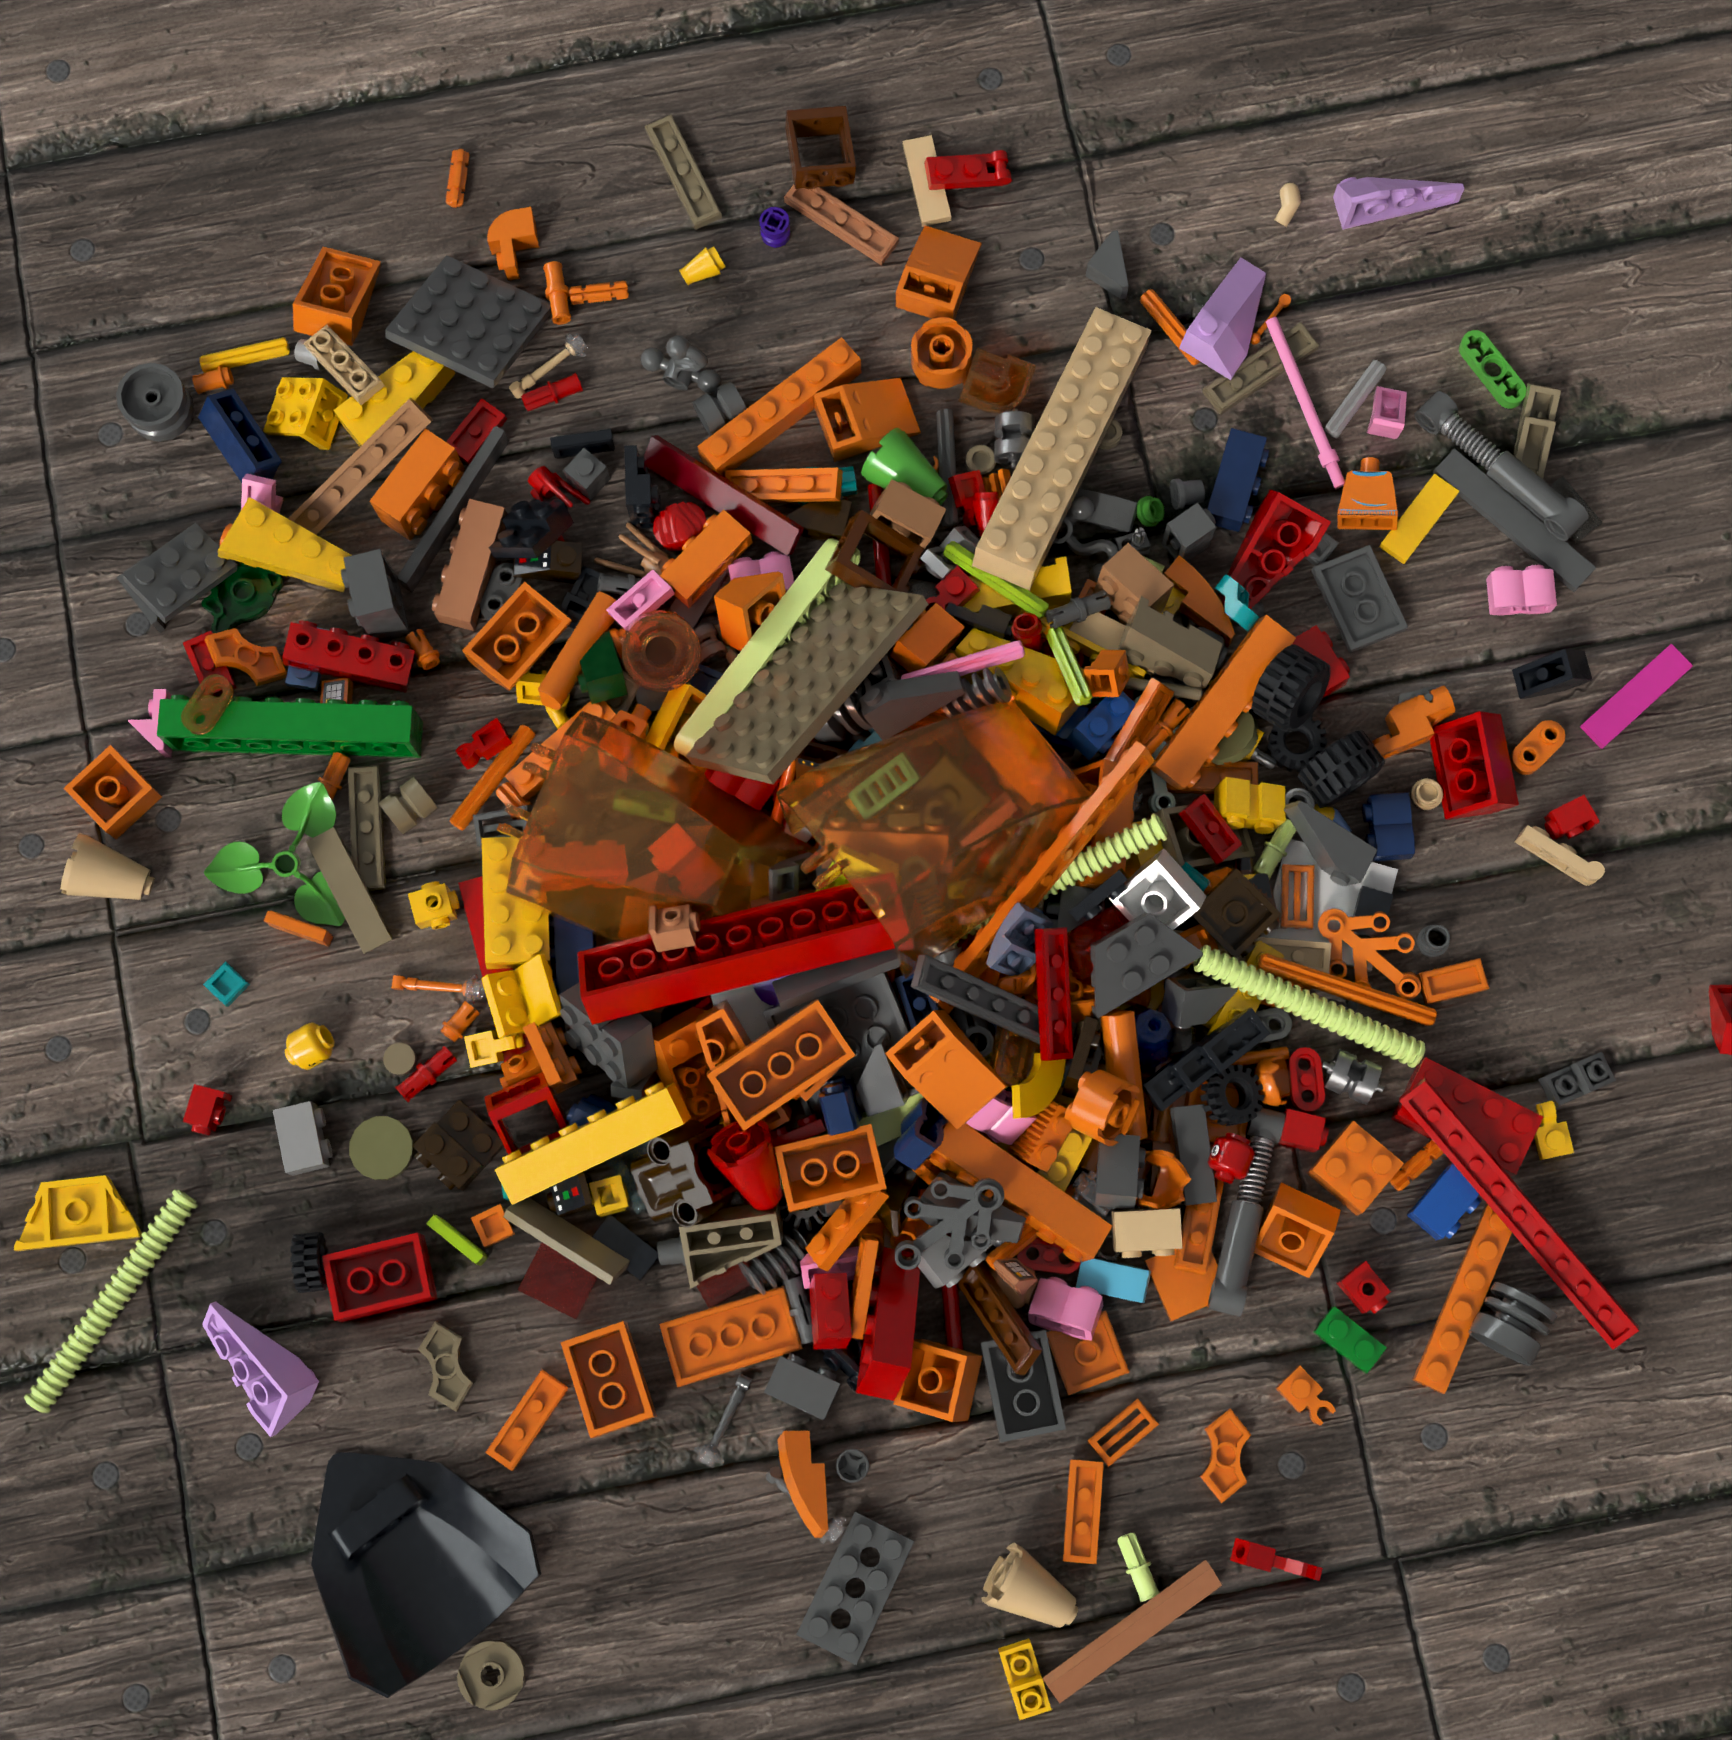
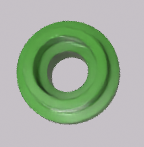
(1150, 511)

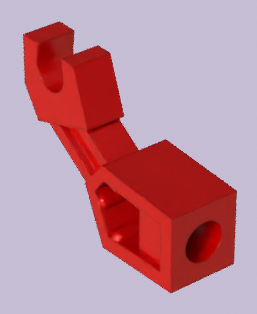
(1264, 1558)

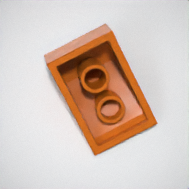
(336, 294)

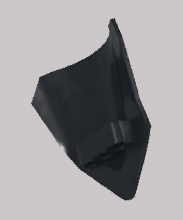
(412, 1565)

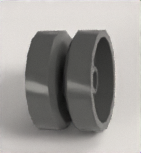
(155, 402)

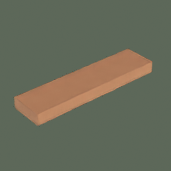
(843, 222)

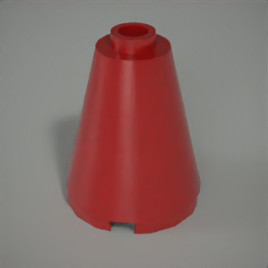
(748, 1162)

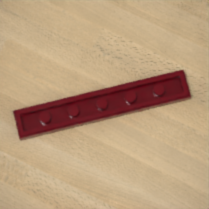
(722, 494)

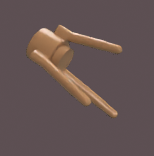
(653, 559)

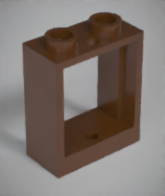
(831, 122)
(849, 572)

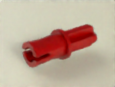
(551, 392)

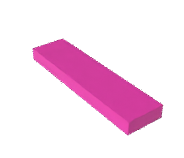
(1636, 696)

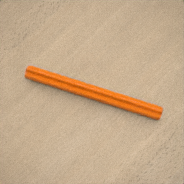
(1347, 989)

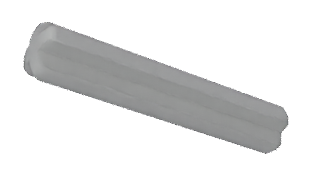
(1355, 399)

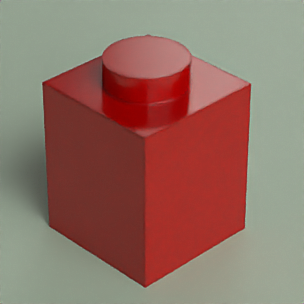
(1303, 1131)

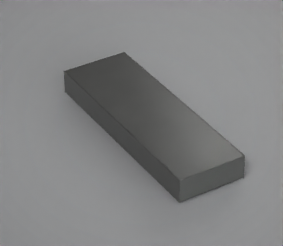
(1193, 1152)

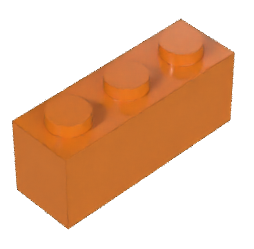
(706, 557)

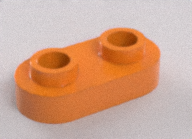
(1538, 746)

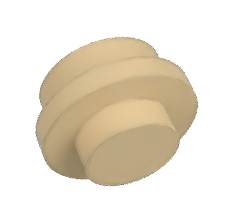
(1426, 794)

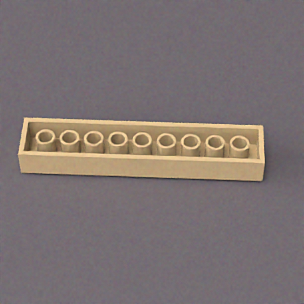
(1061, 449)

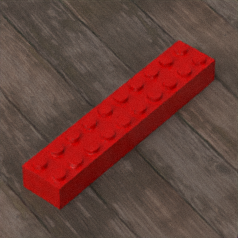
(730, 953)

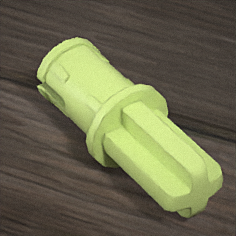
(1275, 849)
(1138, 1566)

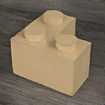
(1146, 1230)

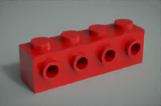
(348, 656)

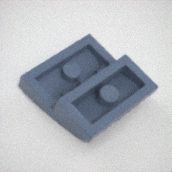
(1014, 941)

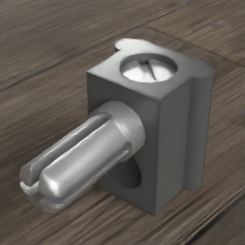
(1137, 540)

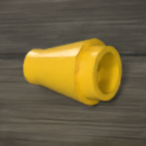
(703, 266)

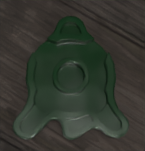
(242, 597)

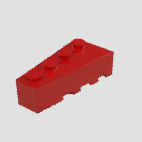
(889, 1328)

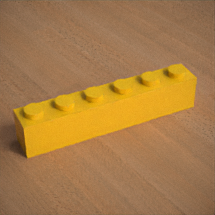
(592, 1143)

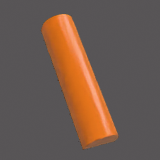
(564, 671)
(1123, 1058)

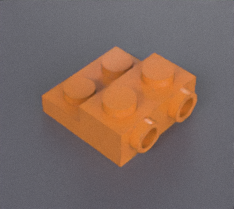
(552, 1057)

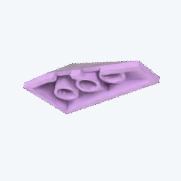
(1380, 199)
(1226, 321)
(269, 1373)

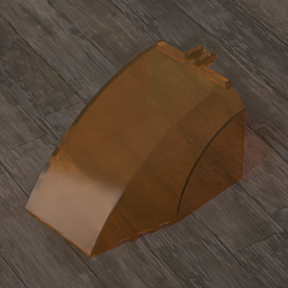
(936, 821)

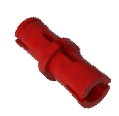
(426, 1074)

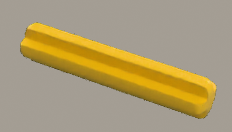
(245, 354)

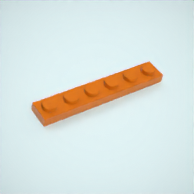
(1463, 1302)

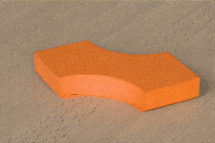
(259, 662)
(1224, 1471)

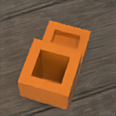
(510, 233)

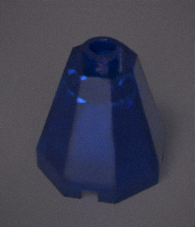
(1153, 1036)

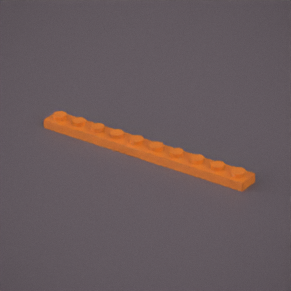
(1059, 856)

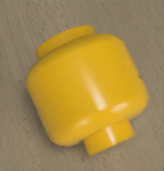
(309, 1046)

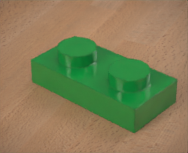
(1349, 1340)

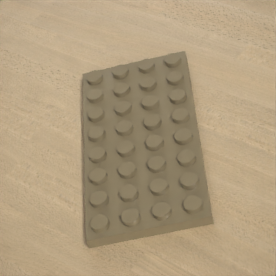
(806, 682)

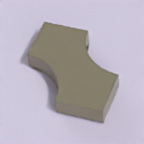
(443, 1352)

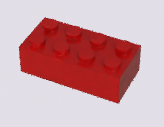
(1496, 1121)

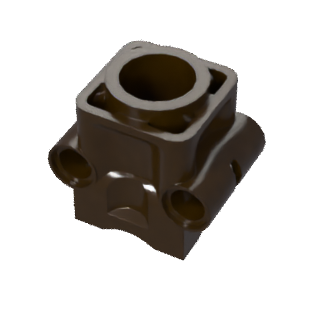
(680, 1177)

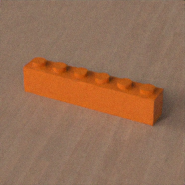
(779, 408)
(1220, 705)
(1044, 1205)

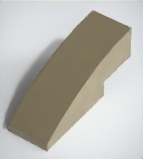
(1536, 426)

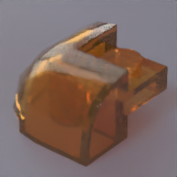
(996, 382)

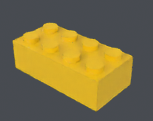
(511, 929)

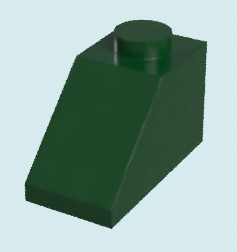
(602, 671)

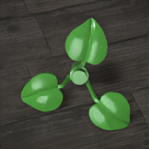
(238, 865)

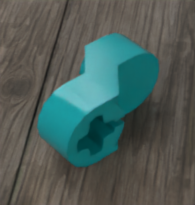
(1236, 602)

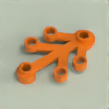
(1366, 948)

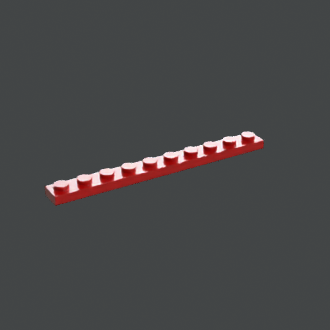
(1519, 1213)

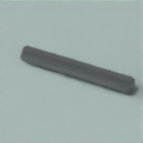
(947, 462)

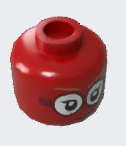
(1231, 1157)

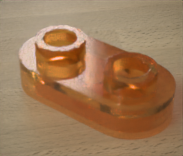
(205, 704)

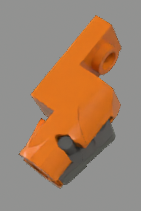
(1413, 719)

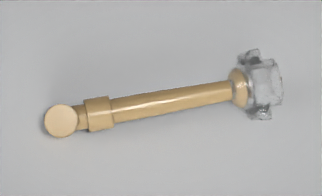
(573, 346)

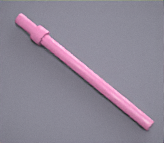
(1328, 456)

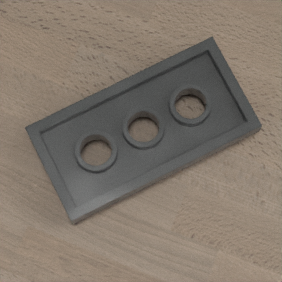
(832, 1592)

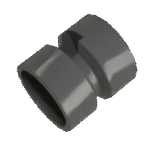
(720, 408)

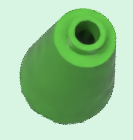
(903, 462)

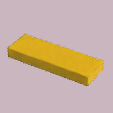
(1419, 519)

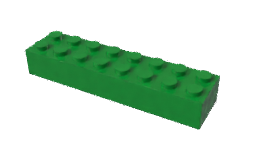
(298, 728)

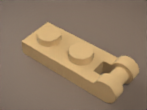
(1560, 855)

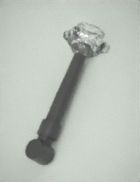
(709, 1453)
(835, 1526)

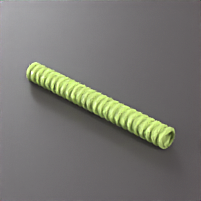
(1104, 855)
(1310, 1006)
(110, 1302)

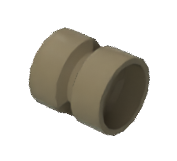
(408, 805)

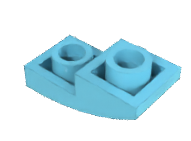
(1114, 1279)

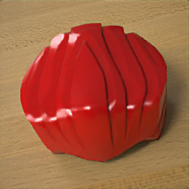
(678, 524)

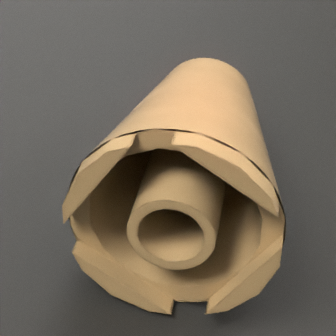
(103, 872)
(1028, 1590)

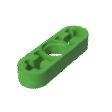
(1513, 380)

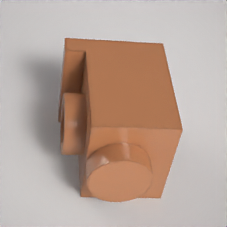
(673, 927)

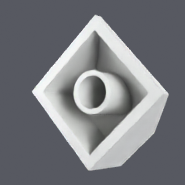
(1162, 891)

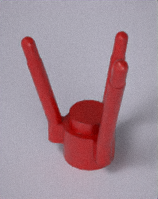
(548, 484)

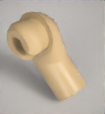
(1290, 202)

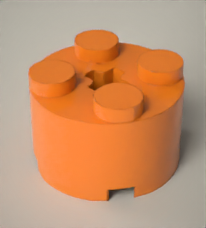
(939, 370)
(1103, 1106)

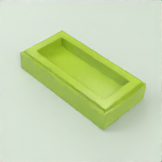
(457, 1239)

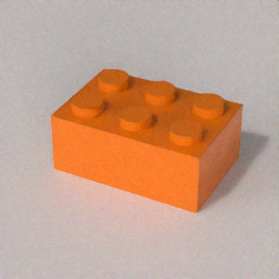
(418, 485)
(608, 1379)

